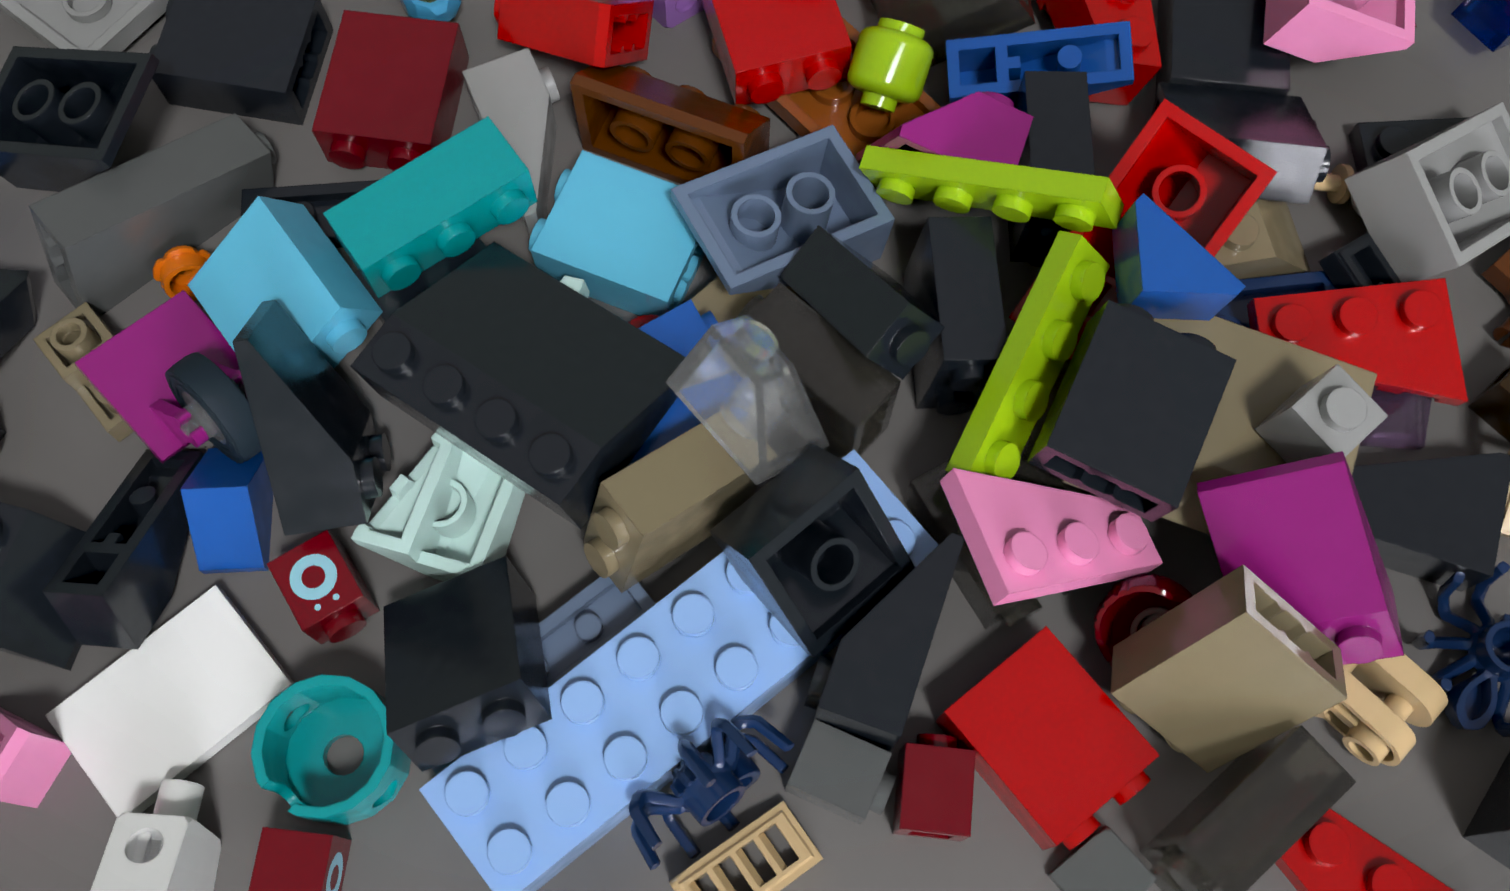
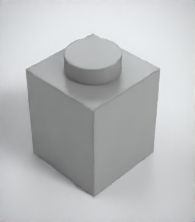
(1322, 418)

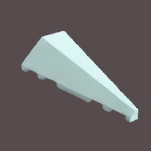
(447, 510)

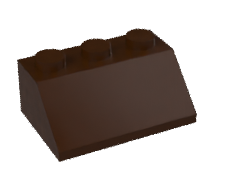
(663, 125)

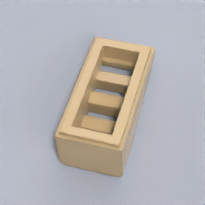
(732, 848)

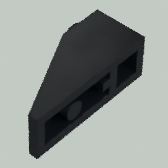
(127, 558)

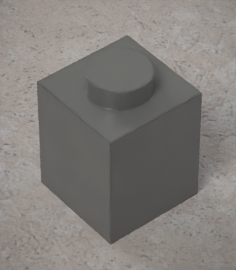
(841, 773)

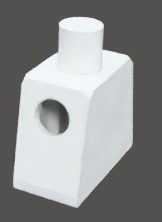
(163, 847)

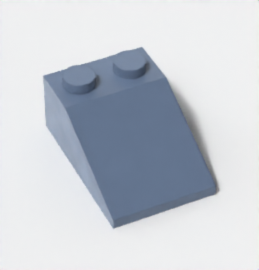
(768, 205)

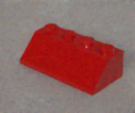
(1187, 173)

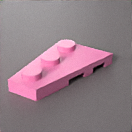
(1044, 538)

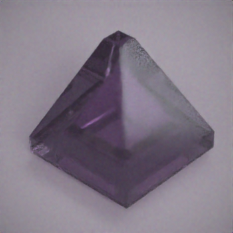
(1405, 422)

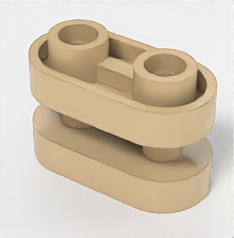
(1380, 703)

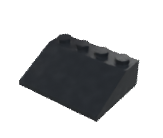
(524, 377)

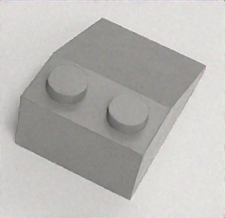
(1439, 197)

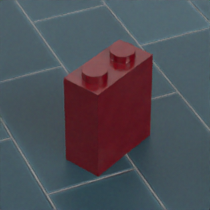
(389, 89)

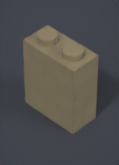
(662, 507)
(1227, 670)

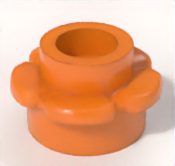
(179, 268)

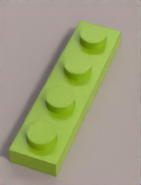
(1007, 190)
(1031, 358)

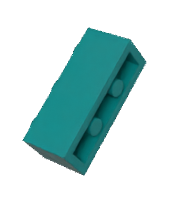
(433, 207)

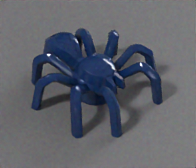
(1476, 698)
(706, 783)

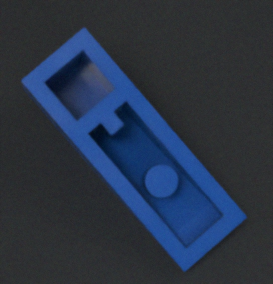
(999, 61)

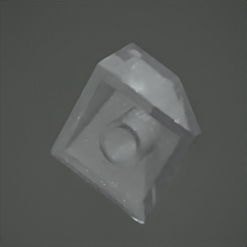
(748, 397)

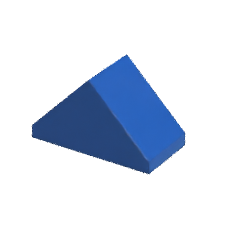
(1167, 268)
(229, 513)

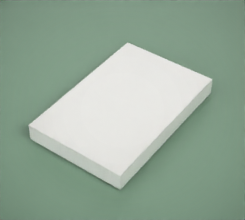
(170, 702)

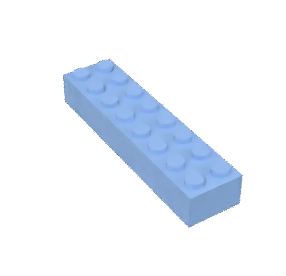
(618, 717)

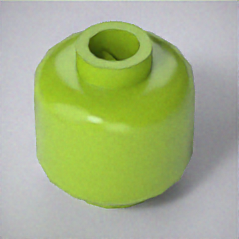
(890, 64)

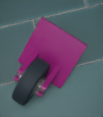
(175, 382)

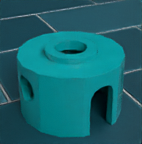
(293, 751)

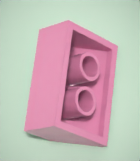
(1339, 27)

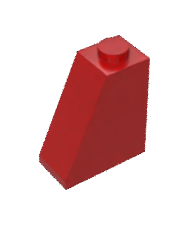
(579, 30)

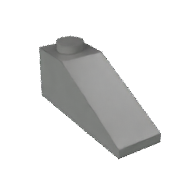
(520, 106)

